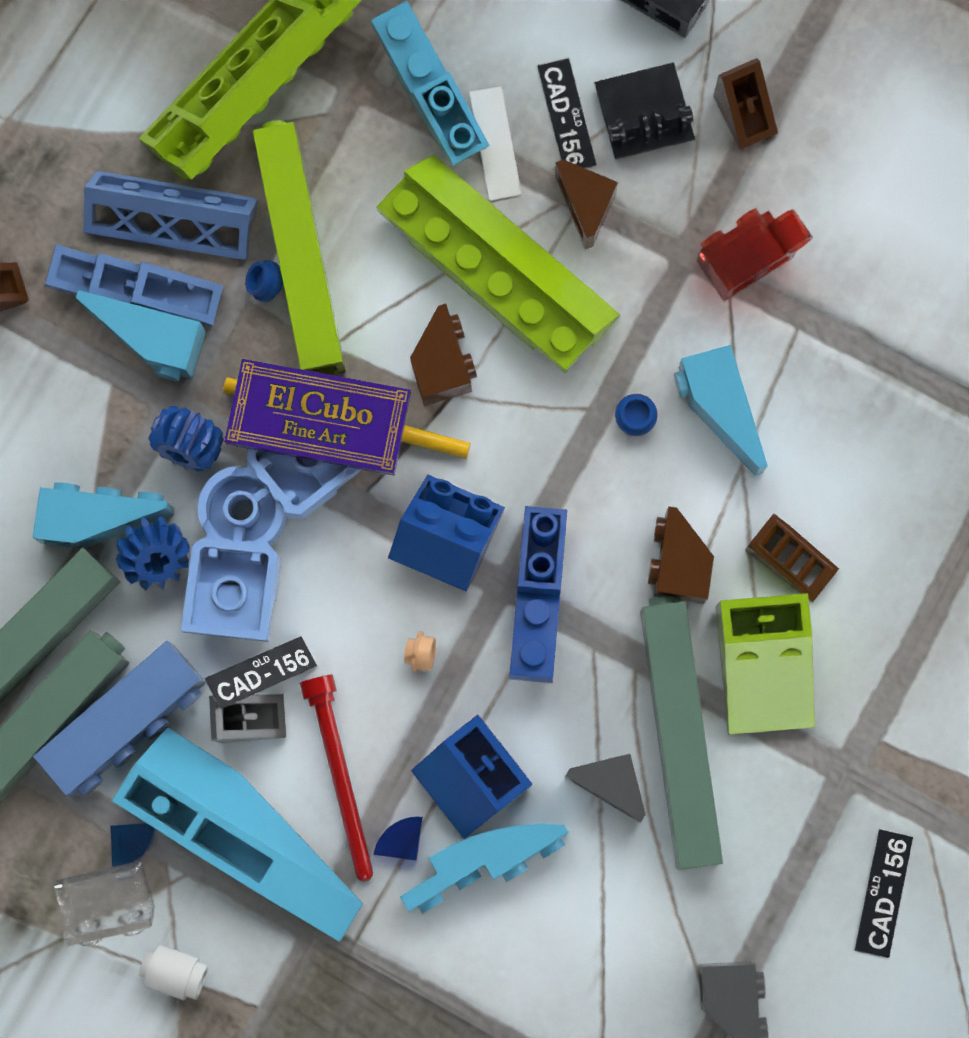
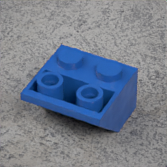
(445, 532)
(471, 776)

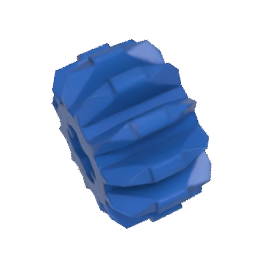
(186, 438)
(152, 553)

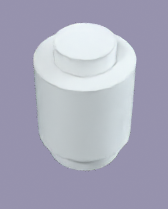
(173, 973)

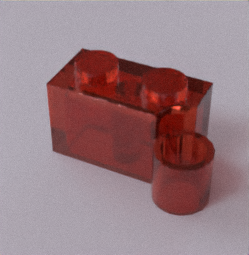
(751, 250)

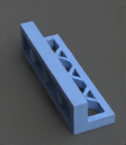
(169, 200)

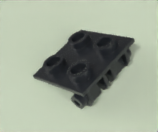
(644, 111)

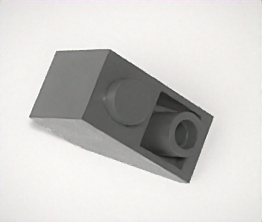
(731, 997)

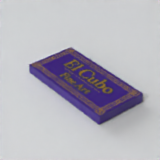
(318, 417)

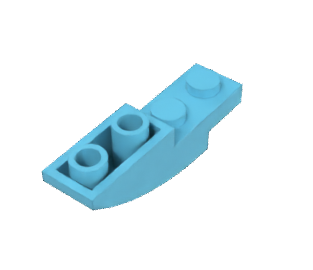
(429, 84)
(499, 850)

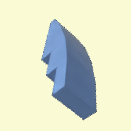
(134, 284)

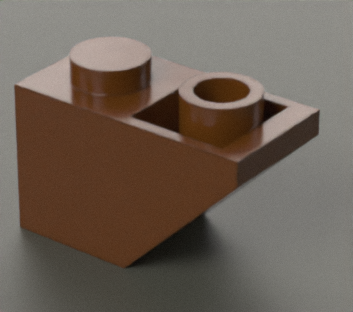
(438, 360)
(683, 561)

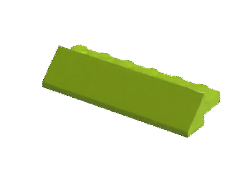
(241, 81)
(497, 263)

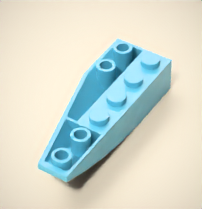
(234, 829)

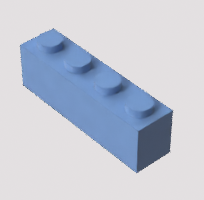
(119, 720)

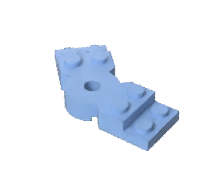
(234, 567)

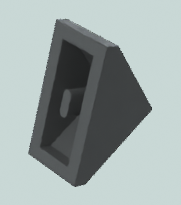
(248, 719)
(612, 782)

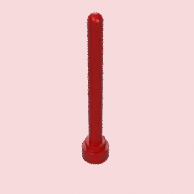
(320, 695)

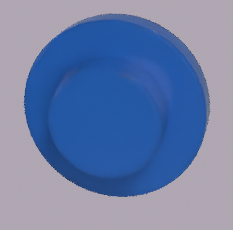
(264, 280)
(636, 414)

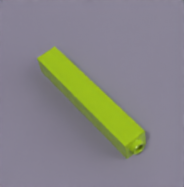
(298, 248)

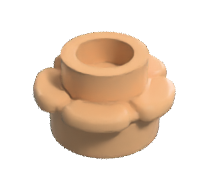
(420, 653)

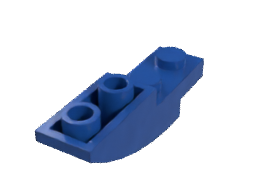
(538, 594)

